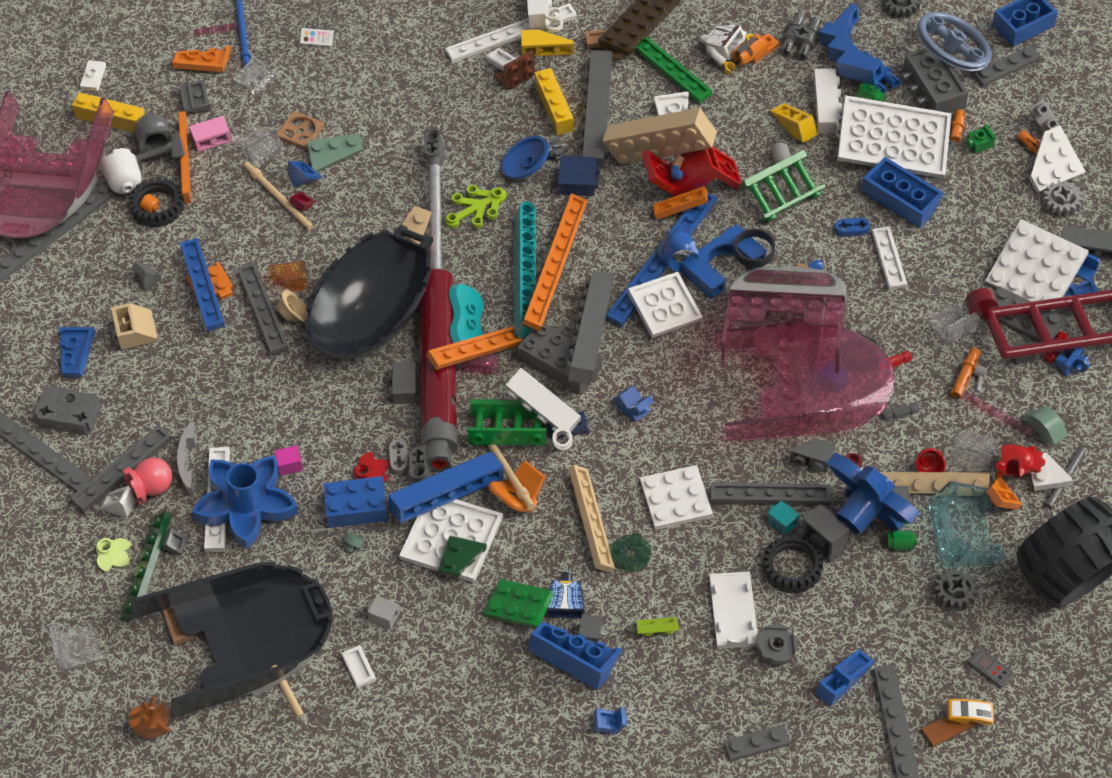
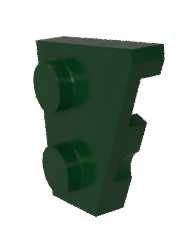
(458, 555)

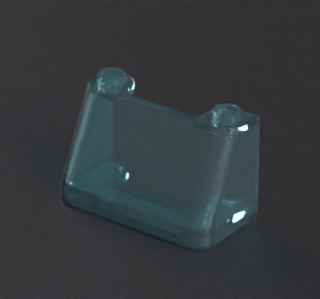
(962, 526)

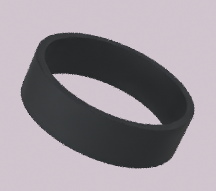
(754, 263)

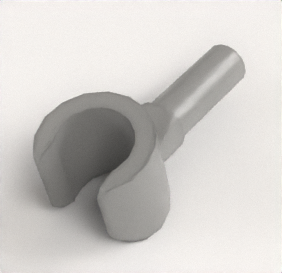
(980, 372)

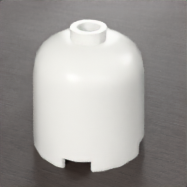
(121, 171)

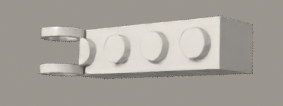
(541, 15)
(826, 101)
(545, 404)

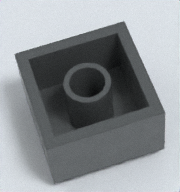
(826, 532)

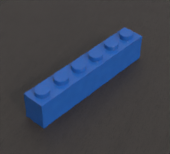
(445, 487)

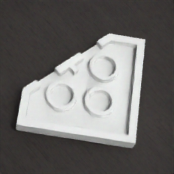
(1054, 160)

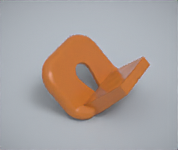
(528, 477)

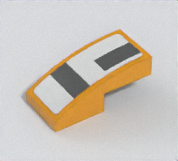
(970, 710)

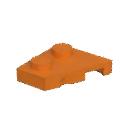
(1002, 495)

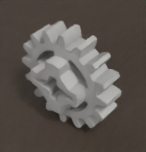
(1063, 198)

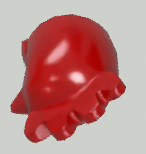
(1019, 461)

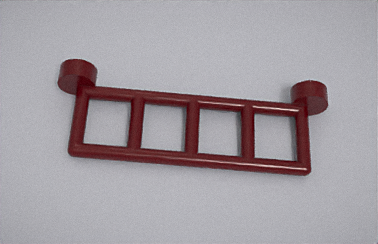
(986, 306)

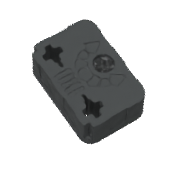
(67, 411)

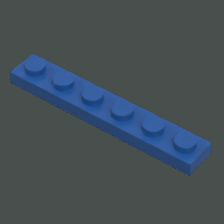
(202, 284)

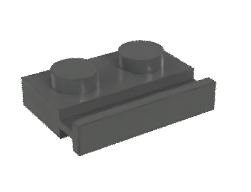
(194, 96)

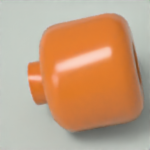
(149, 203)

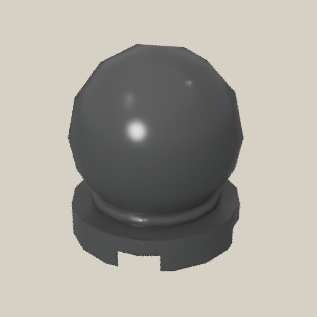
(152, 132)

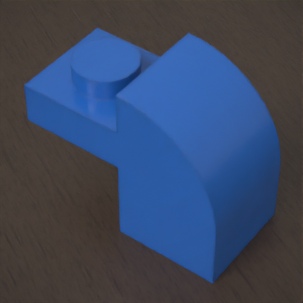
(632, 403)

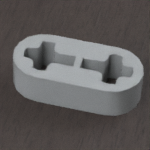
(403, 456)

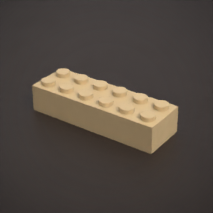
(660, 135)

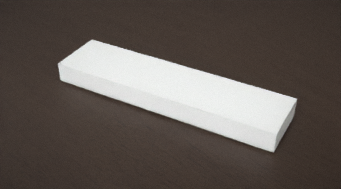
(889, 258)

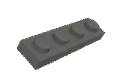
(1007, 66)

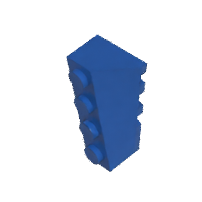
(574, 654)

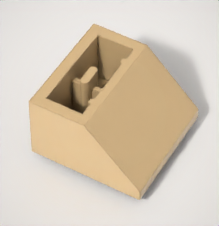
(134, 325)

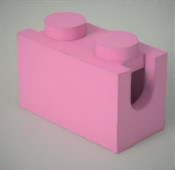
(210, 133)

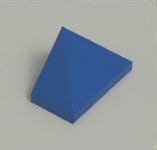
(301, 173)

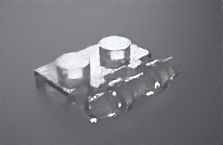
(252, 72)

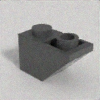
(813, 454)

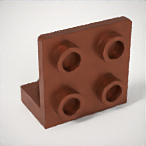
(517, 71)

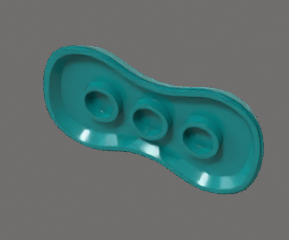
(467, 311)

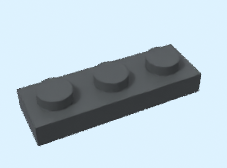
(757, 742)

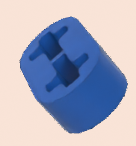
(852, 227)

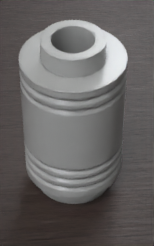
(780, 152)

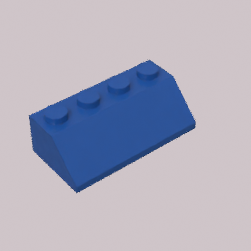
(902, 192)

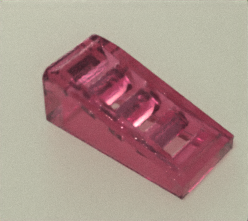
(485, 364)

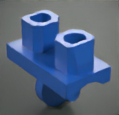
(1075, 359)

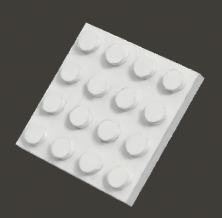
(1036, 264)
(457, 519)

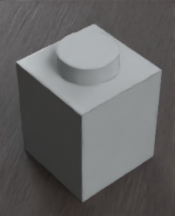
(383, 612)

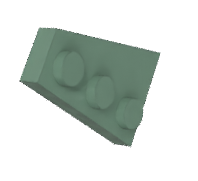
(331, 150)

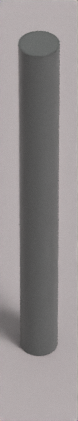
(1069, 470)

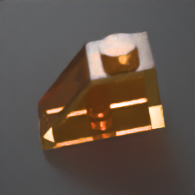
(290, 275)

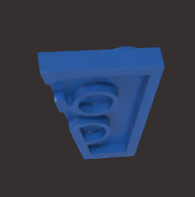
(75, 349)

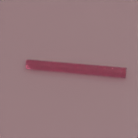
(997, 413)

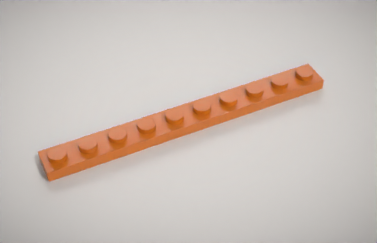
(554, 262)

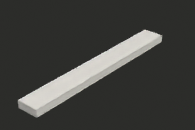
(500, 36)

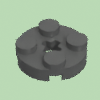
(775, 655)

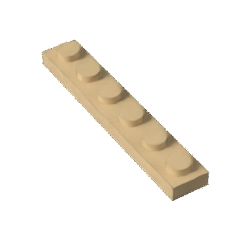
(934, 481)
(591, 518)

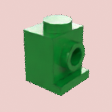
(870, 92)
(981, 139)

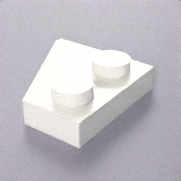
(1050, 476)

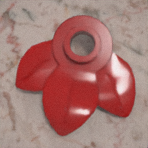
(371, 466)

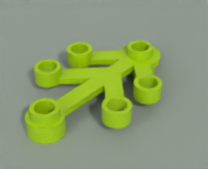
(476, 205)

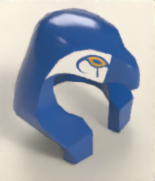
(676, 243)

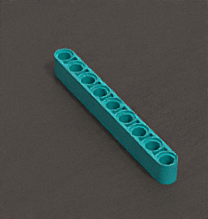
(524, 264)

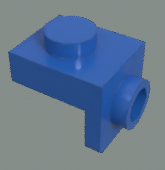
(609, 721)

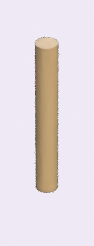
(290, 698)

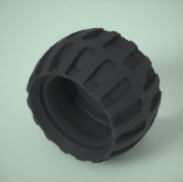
(1069, 552)

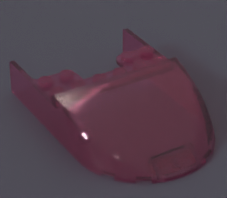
(809, 390)

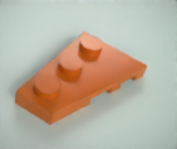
(210, 60)

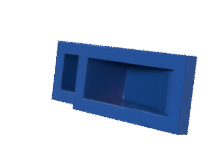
(844, 677)

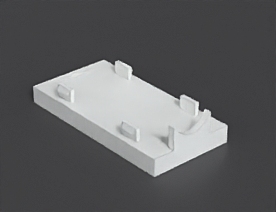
(733, 610)

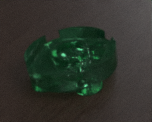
(635, 543)

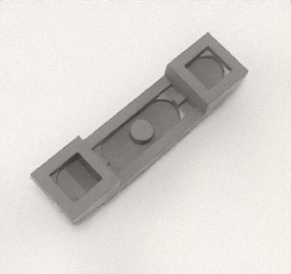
(187, 440)

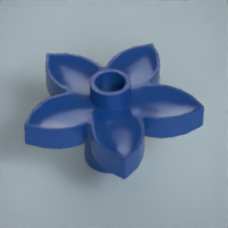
(869, 496)
(244, 497)

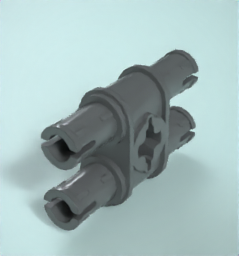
(800, 36)

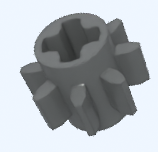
(557, 148)

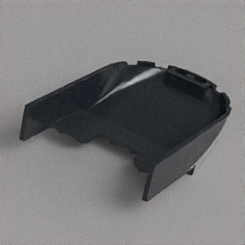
(251, 623)

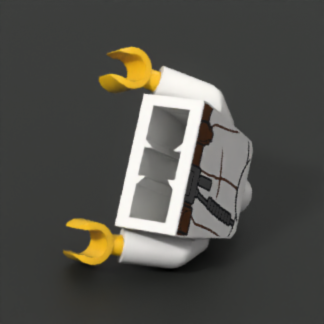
(721, 43)

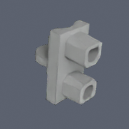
(1043, 116)

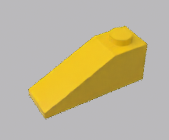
(545, 43)
(796, 122)

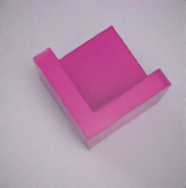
(288, 460)

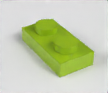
(650, 626)

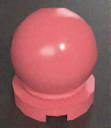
(149, 478)

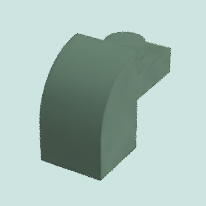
(1047, 423)

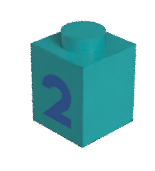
(782, 517)

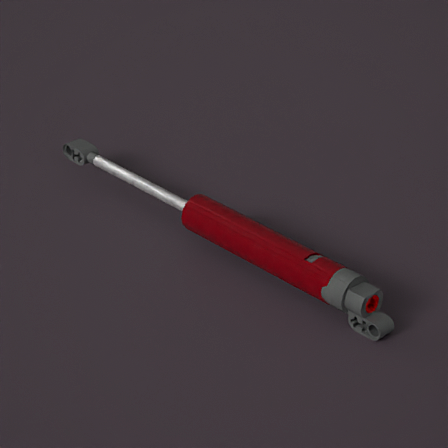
(436, 314)

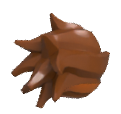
(149, 719)

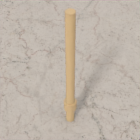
(256, 174)
(521, 492)

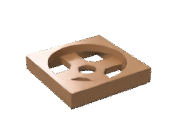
(295, 138)

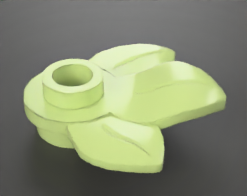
(114, 555)

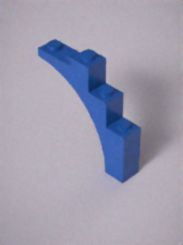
(848, 58)

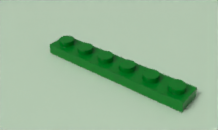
(673, 70)

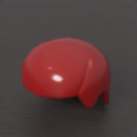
(930, 461)

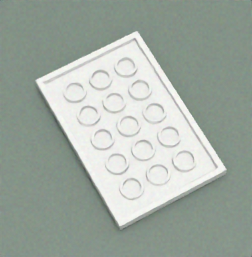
(902, 133)

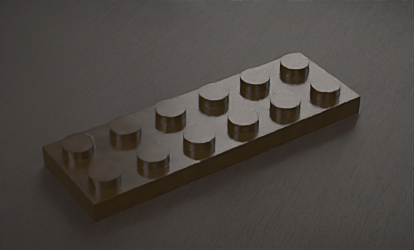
(636, 25)

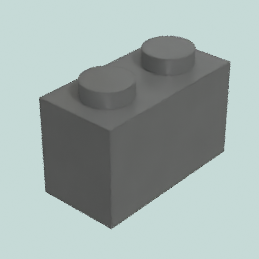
(403, 382)

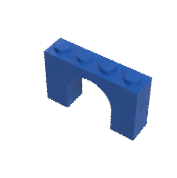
(701, 272)

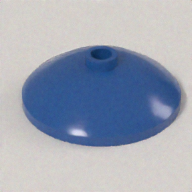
(525, 157)

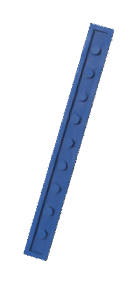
(654, 267)

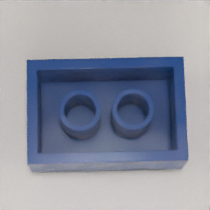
(1024, 20)
(355, 502)

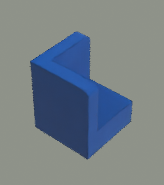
(1088, 267)

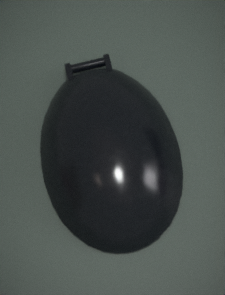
(369, 293)

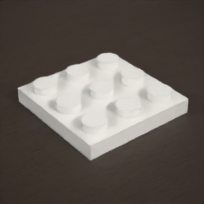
(664, 304)
(676, 497)

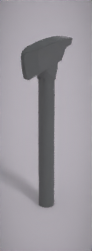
(175, 146)

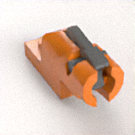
(754, 49)

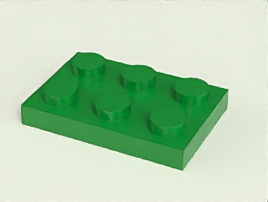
(518, 603)

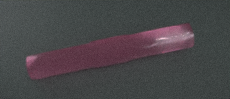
(215, 29)

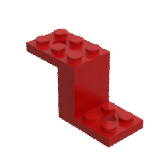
(698, 170)

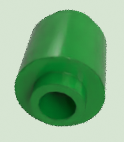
(902, 540)

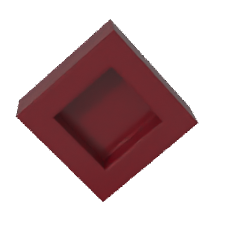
(301, 201)

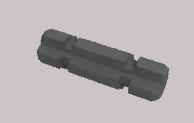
(900, 411)

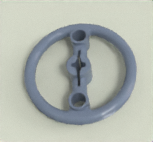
(954, 41)

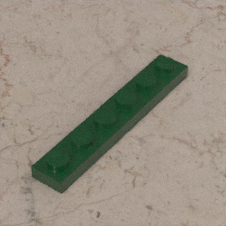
(147, 562)

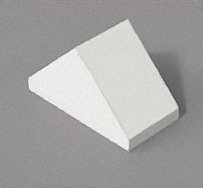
(119, 502)

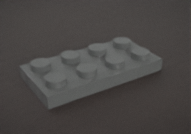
(1022, 323)

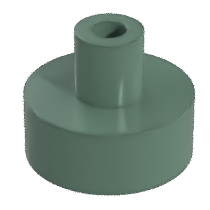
(353, 541)

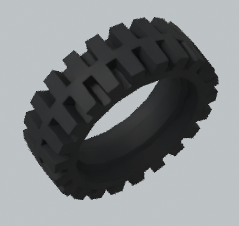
(161, 217)
(788, 583)

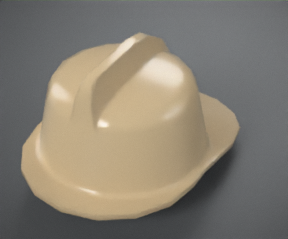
(292, 307)

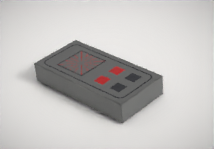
(991, 668)

